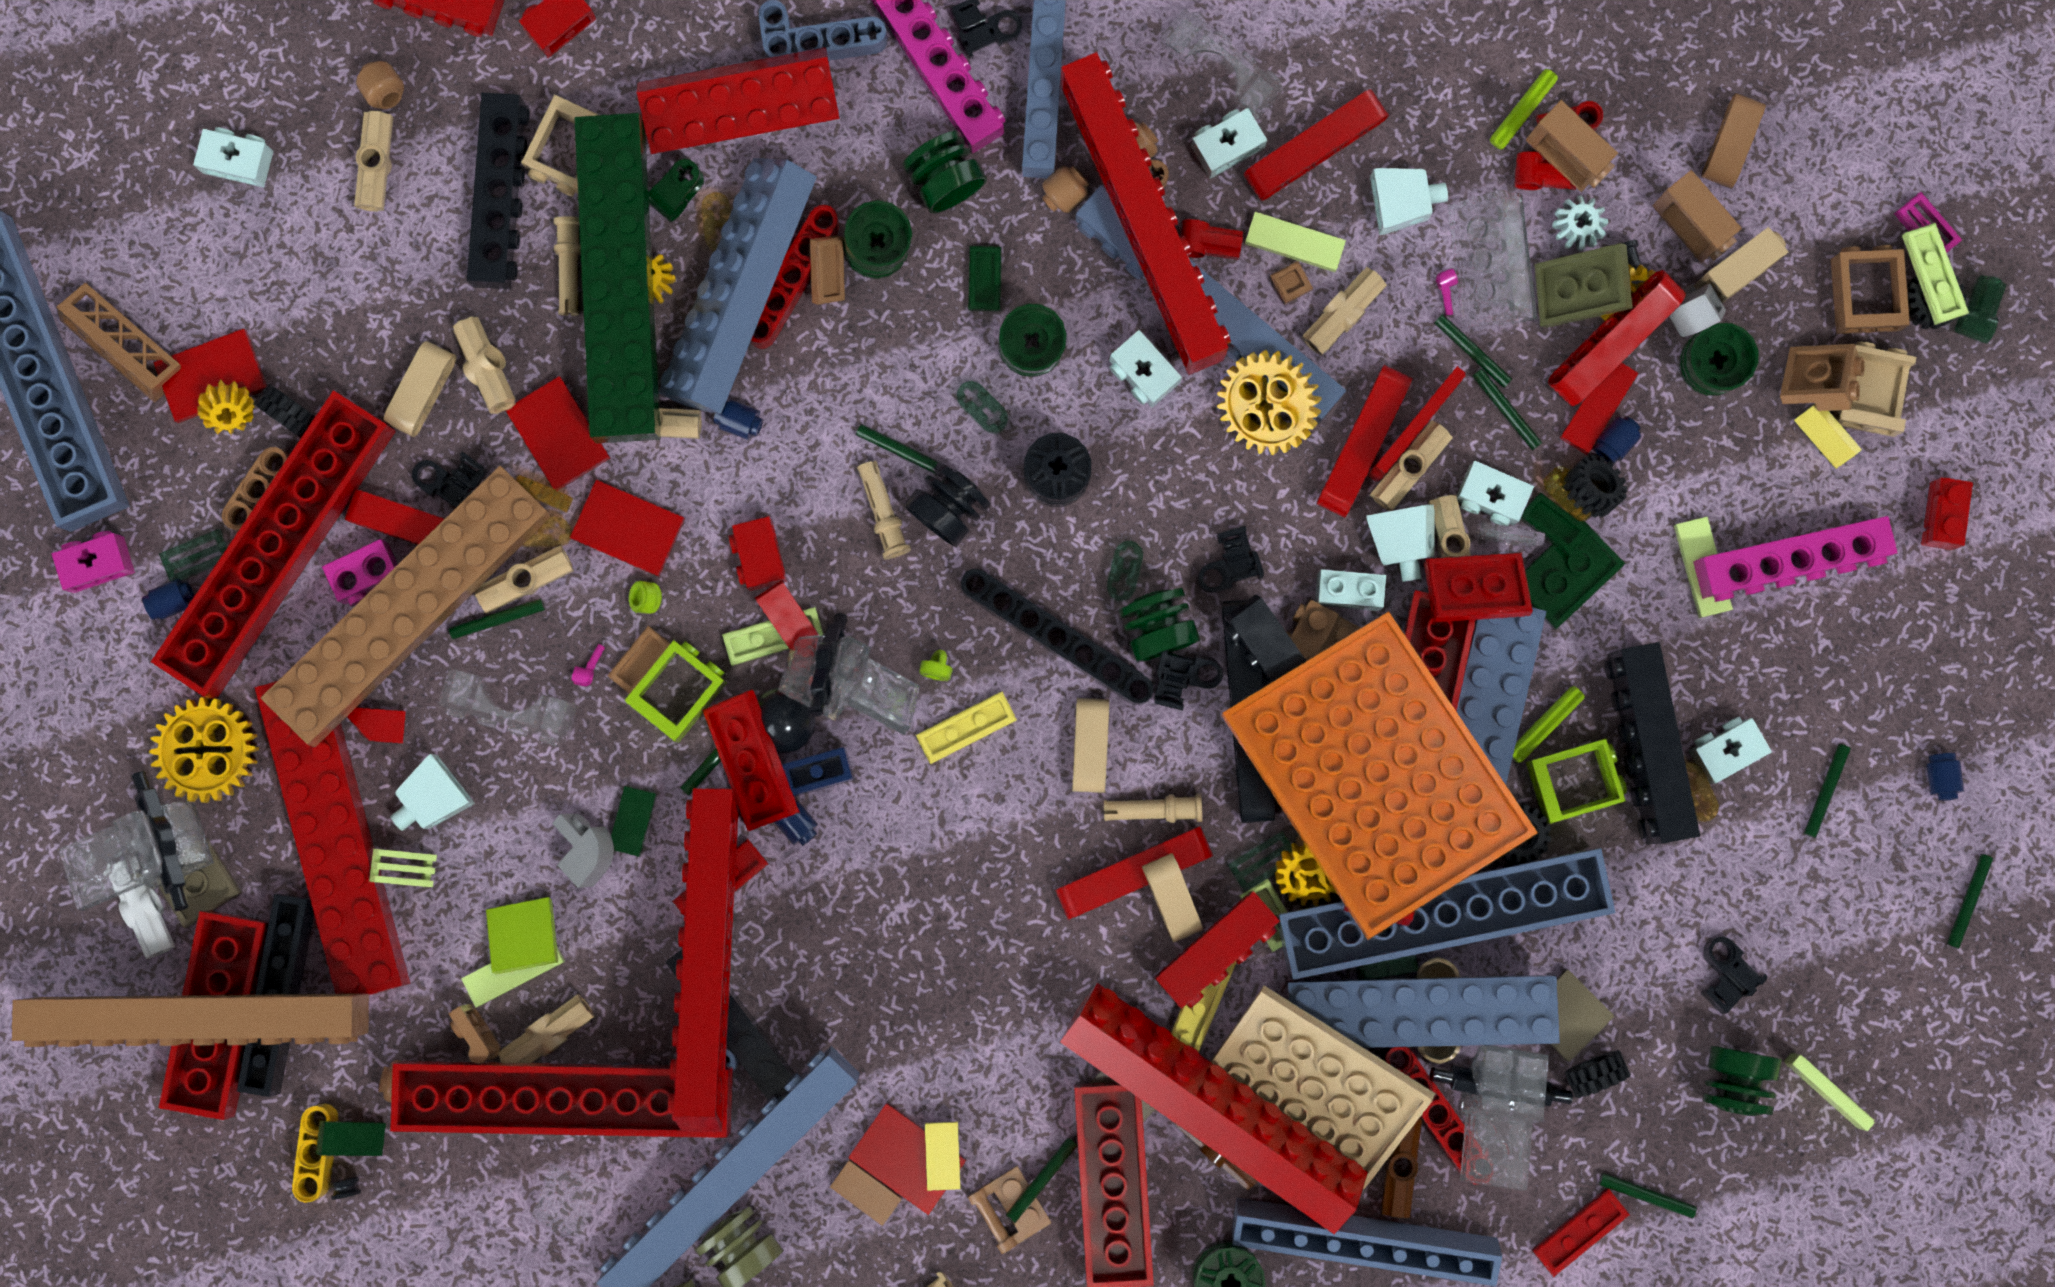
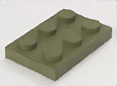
(1583, 285)

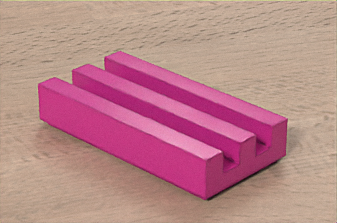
(1934, 215)

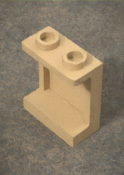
(1880, 392)

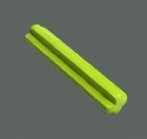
(1523, 109)
(1547, 723)

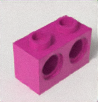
(361, 565)

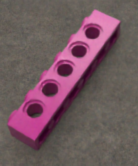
(976, 131)
(1873, 535)

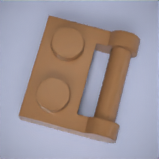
(469, 1024)
(1008, 1189)

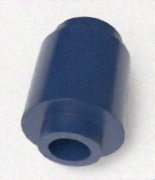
(739, 420)
(1618, 439)
(168, 599)
(1945, 776)
(798, 826)

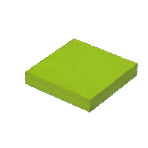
(522, 935)

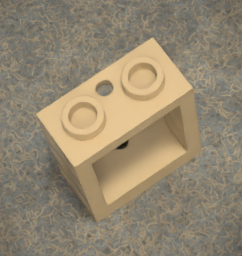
(539, 172)
(1745, 264)

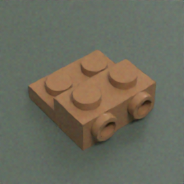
(1823, 376)
(1318, 629)

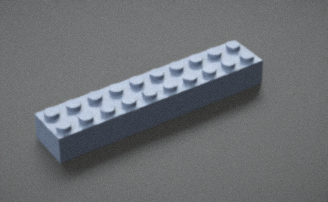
(49, 399)
(1472, 911)

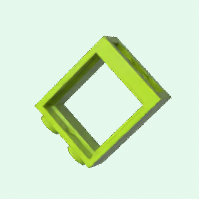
(689, 653)
(1545, 792)

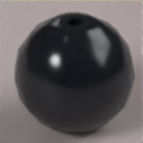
(785, 721)

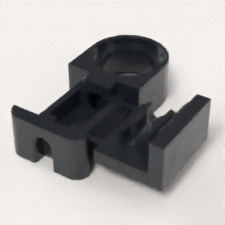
(977, 32)
(456, 483)
(1239, 563)
(1176, 674)
(1734, 978)

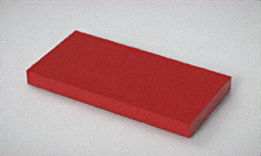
(1417, 424)
(750, 761)

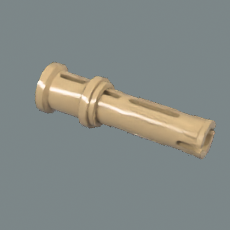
(568, 251)
(886, 523)
(1171, 808)

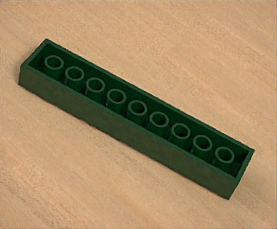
(617, 278)

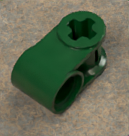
(673, 192)

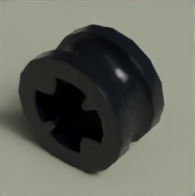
(344, 1188)

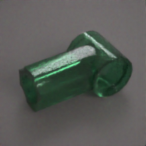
(1982, 307)

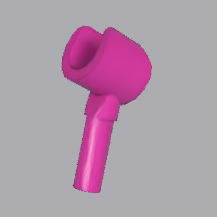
(1444, 281)
(584, 676)

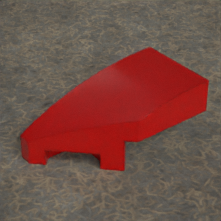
(379, 724)

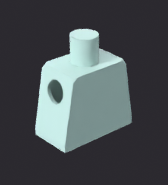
(1403, 197)
(1404, 538)
(430, 795)

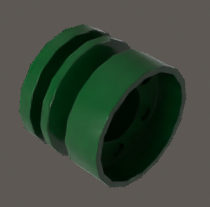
(944, 171)
(877, 221)
(1028, 322)
(1723, 342)
(1159, 624)
(1741, 1081)
(1222, 1259)

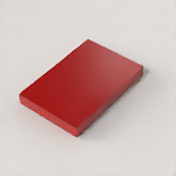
(222, 358)
(557, 433)
(627, 528)
(1478, 587)
(896, 1156)

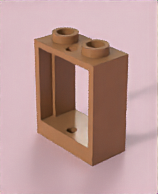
(1572, 147)
(1697, 217)
(1869, 323)

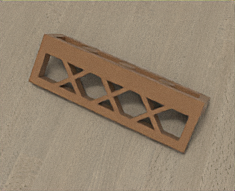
(112, 352)

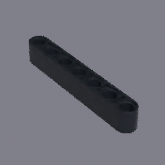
(1048, 623)
(1254, 796)

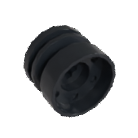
(1070, 483)
(947, 504)

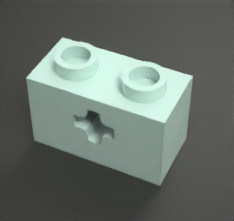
(1218, 157)
(248, 167)
(1141, 352)
(1511, 494)
(1350, 590)
(1747, 743)

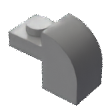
(1697, 311)
(590, 852)

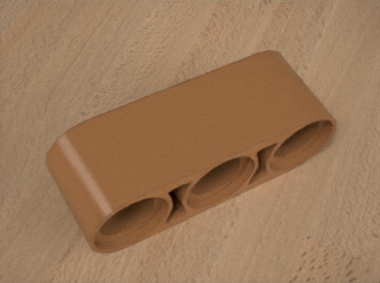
(1733, 140)
(244, 495)

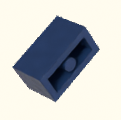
(818, 771)

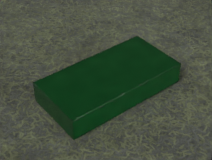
(984, 278)
(1556, 523)
(632, 821)
(350, 1138)

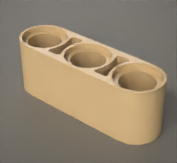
(419, 388)
(1090, 745)
(1172, 897)

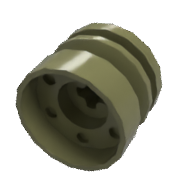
(739, 1249)

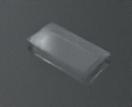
(1509, 535)

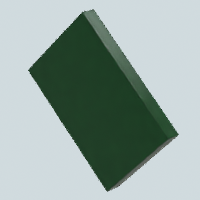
(1564, 582)

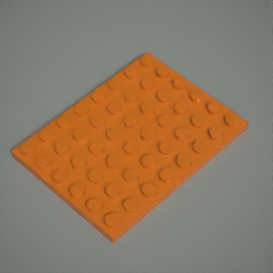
(1378, 775)

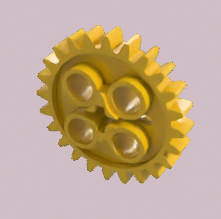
(1296, 402)
(204, 778)

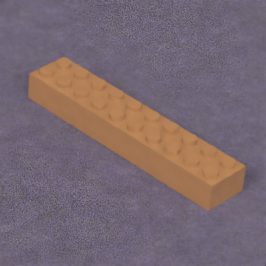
(405, 607)
(188, 1017)

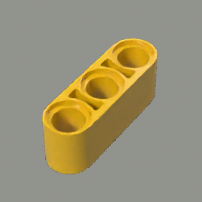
(304, 1164)

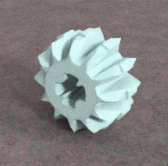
(1569, 217)

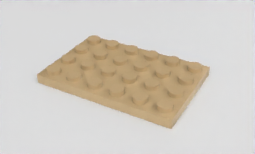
(1323, 1080)

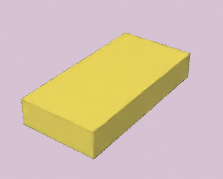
(1828, 435)
(942, 1156)

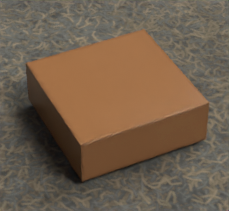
(1291, 282)

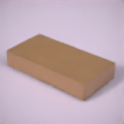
(827, 269)
(638, 659)
(866, 1192)

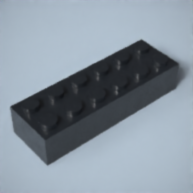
(1652, 744)

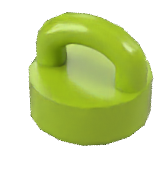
(645, 597)
(936, 667)

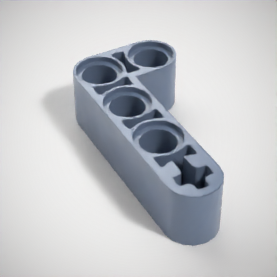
(822, 33)

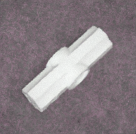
(143, 913)

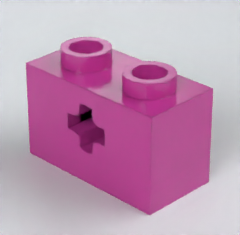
(111, 562)

